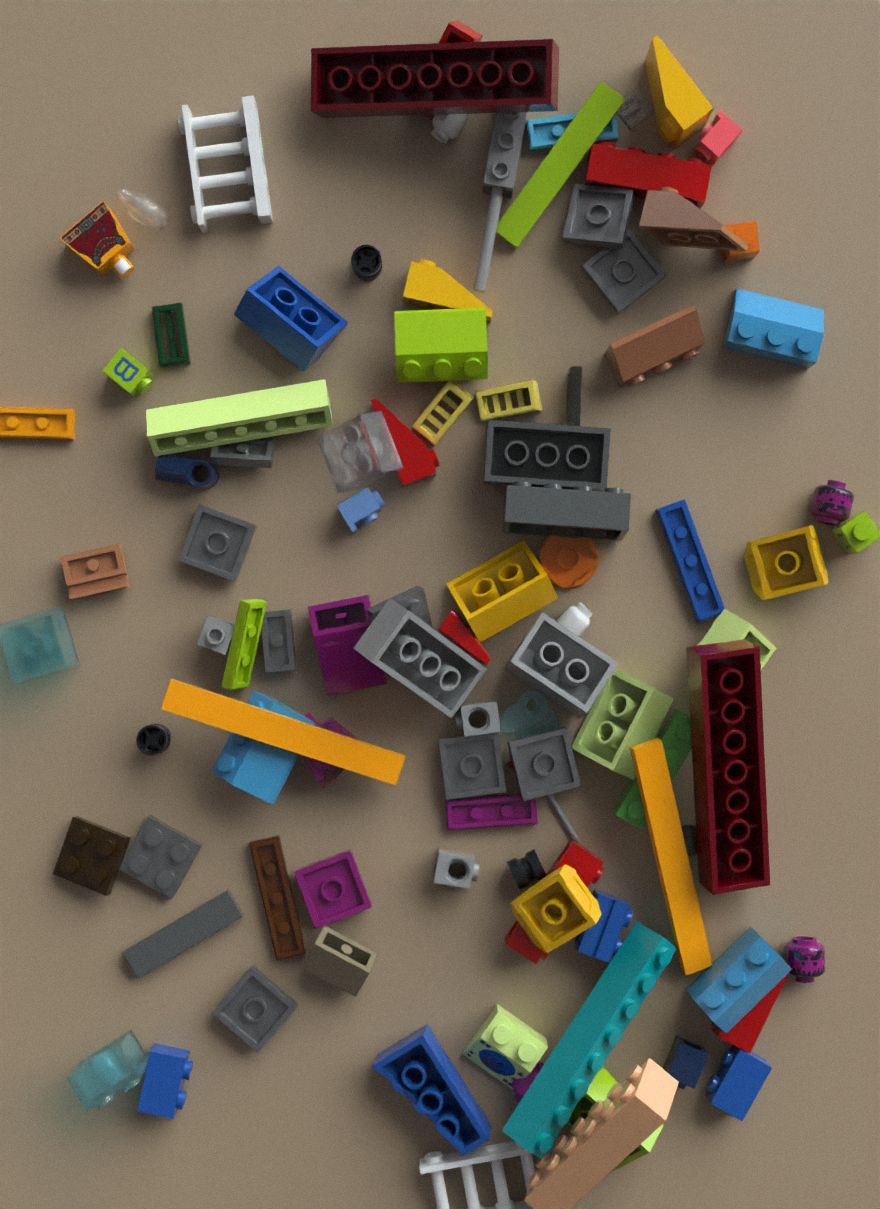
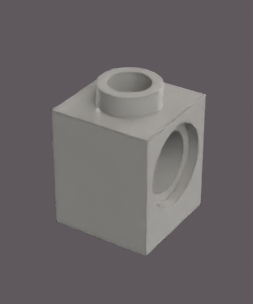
(216, 635)
(491, 724)
(445, 859)

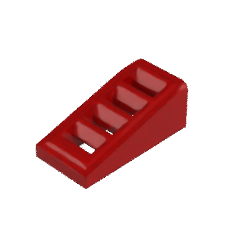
(458, 632)

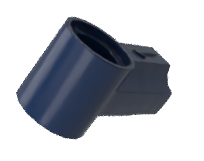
(184, 471)

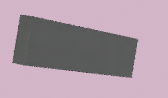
(183, 933)

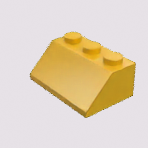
(502, 591)

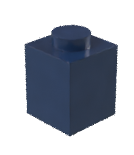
(685, 1062)

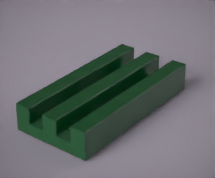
(174, 360)

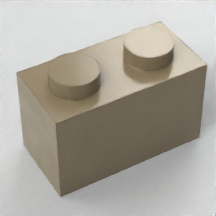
(340, 961)

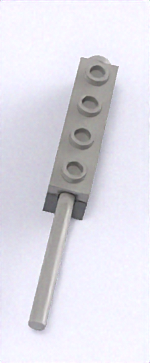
(499, 182)

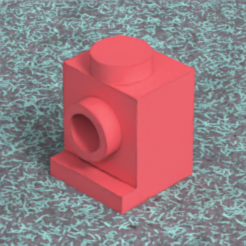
(717, 138)

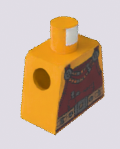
(101, 242)

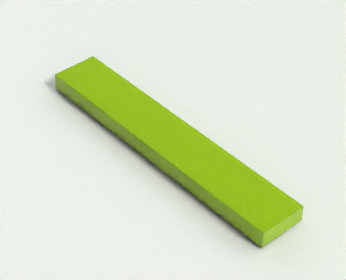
(559, 164)

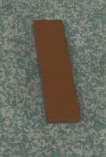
(277, 897)

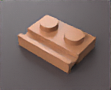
(95, 571)

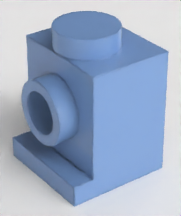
(361, 508)

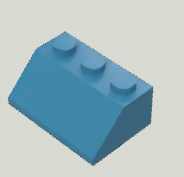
(774, 329)
(254, 764)
(738, 979)

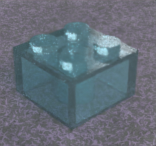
(38, 645)
(108, 1071)

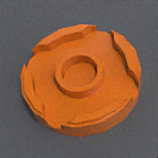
(562, 563)

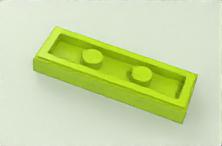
(244, 644)

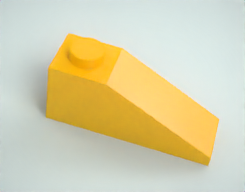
(435, 289)

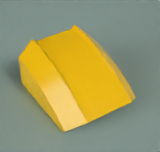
(785, 563)
(556, 909)

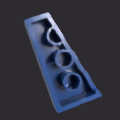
(436, 1089)

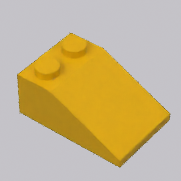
(677, 101)

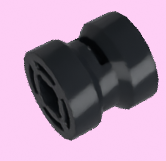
(364, 257)
(149, 742)
(526, 869)

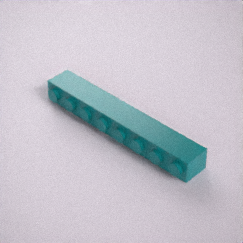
(589, 1040)

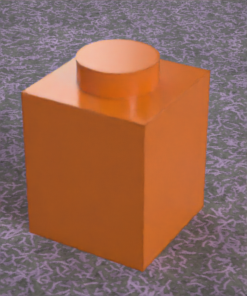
(748, 233)

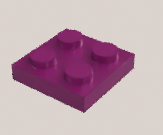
(333, 888)

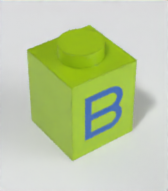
(129, 373)
(856, 532)

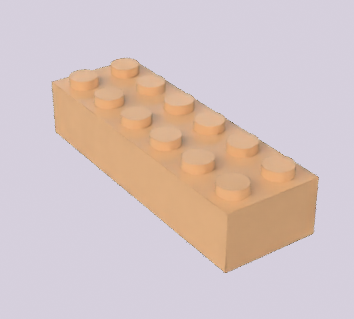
(602, 1138)

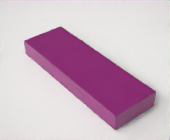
(490, 812)

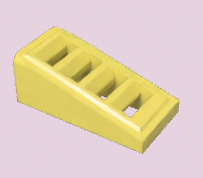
(532, 386)
(425, 431)

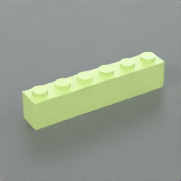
(239, 418)

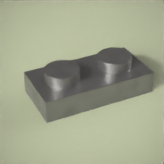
(249, 453)
(278, 641)

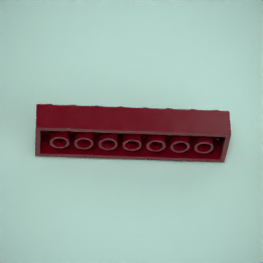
(435, 78)
(728, 765)

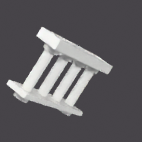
(249, 146)
(436, 1162)

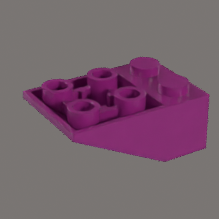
(336, 631)

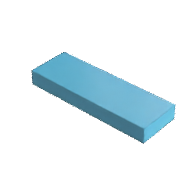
(546, 131)

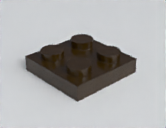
(91, 855)

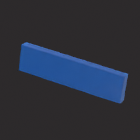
(690, 560)

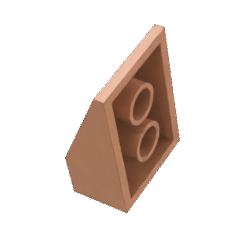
(683, 224)

